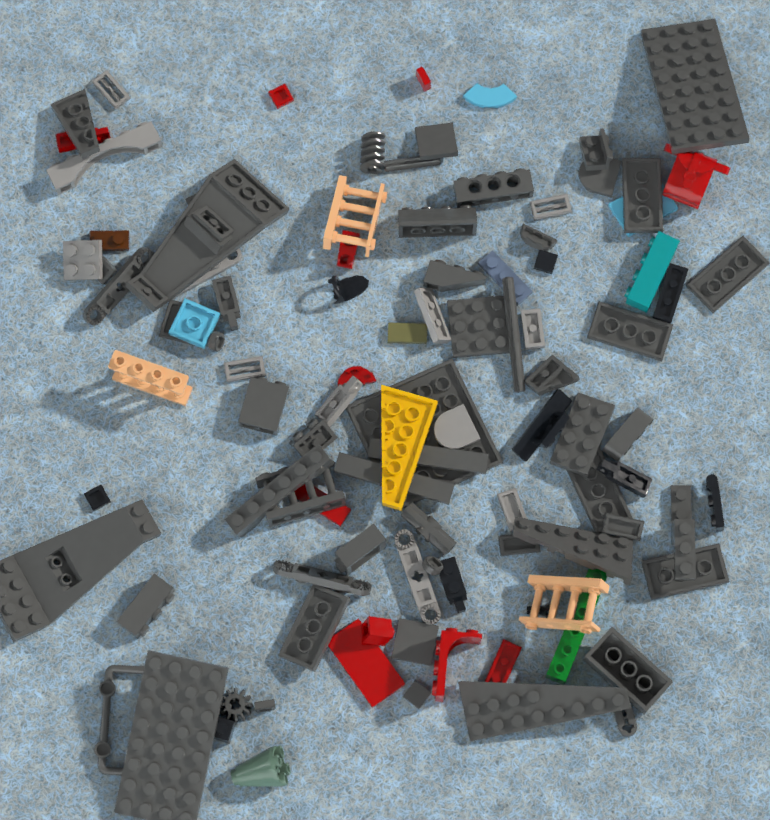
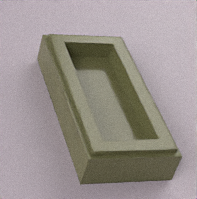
(407, 333)

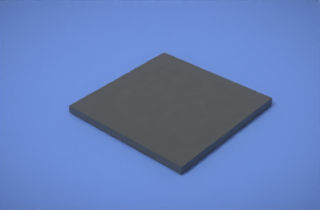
(440, 384)

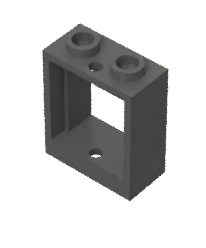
(359, 550)

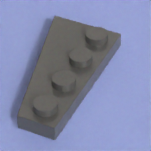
(77, 121)

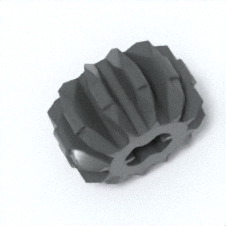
(242, 702)

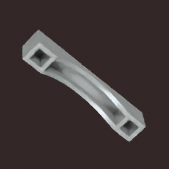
(139, 140)

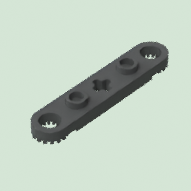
(110, 295)
(320, 577)

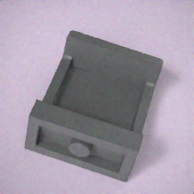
(263, 405)

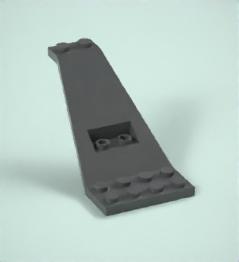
(215, 224)
(34, 586)

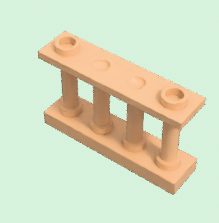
(339, 204)
(558, 585)

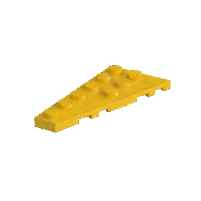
(404, 432)

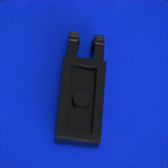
(714, 501)

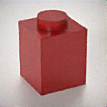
(377, 631)

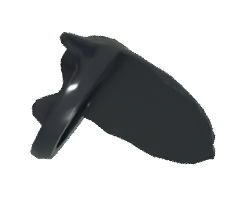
(348, 287)

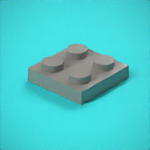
(82, 260)

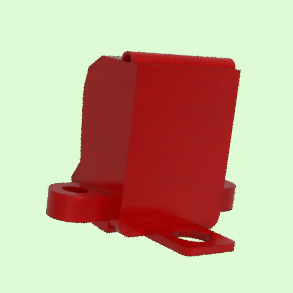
(691, 176)

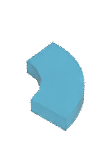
(490, 97)

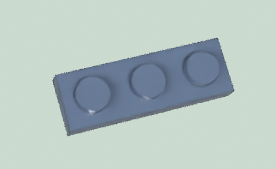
(498, 269)

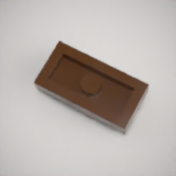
(112, 239)

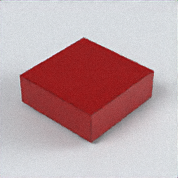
(423, 78)
(281, 96)

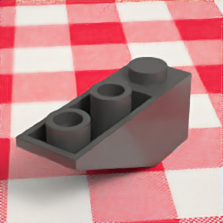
(448, 278)

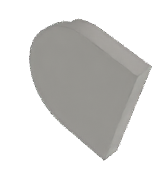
(455, 429)

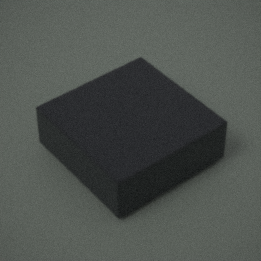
(545, 261)
(97, 497)

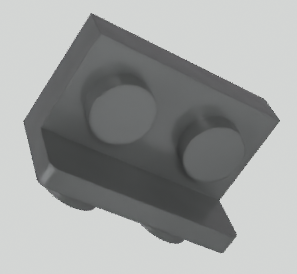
(596, 151)
(316, 433)

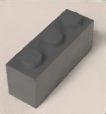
(146, 606)

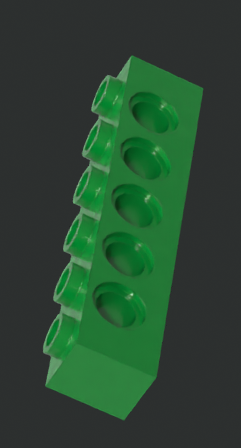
(571, 639)

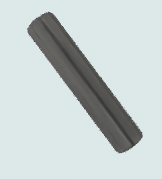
(409, 163)

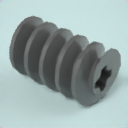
(372, 152)

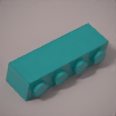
(652, 271)

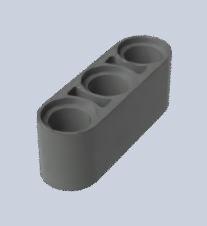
(627, 434)

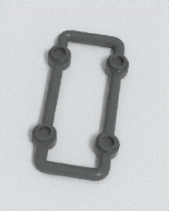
(108, 689)

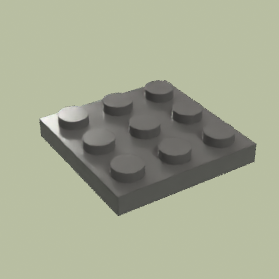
(478, 326)

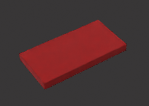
(365, 664)

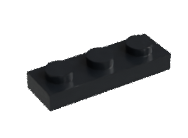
(670, 293)

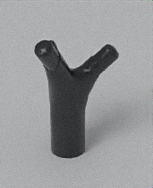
(543, 610)

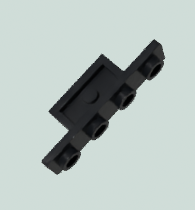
(544, 426)

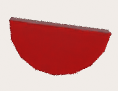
(359, 372)

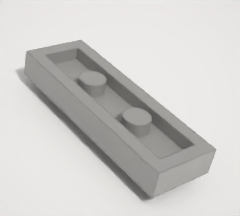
(432, 315)

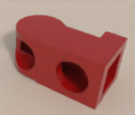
(347, 251)

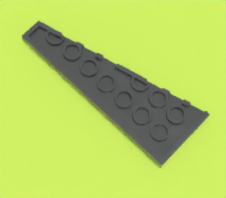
(514, 707)

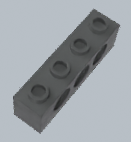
(485, 195)

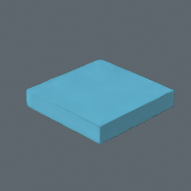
(194, 323)

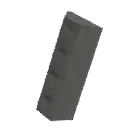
(437, 222)
(628, 668)

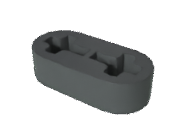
(630, 719)

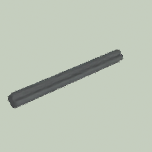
(513, 334)

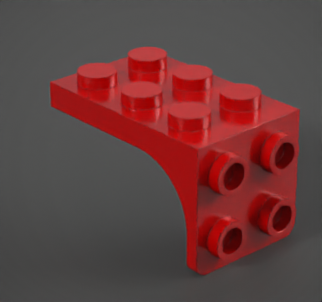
(449, 639)

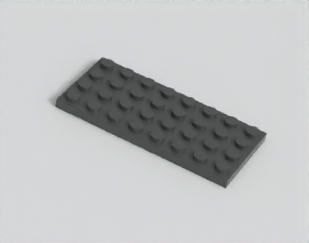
(694, 86)
(171, 738)

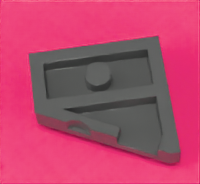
(551, 376)

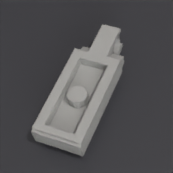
(339, 401)

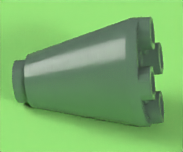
(263, 770)

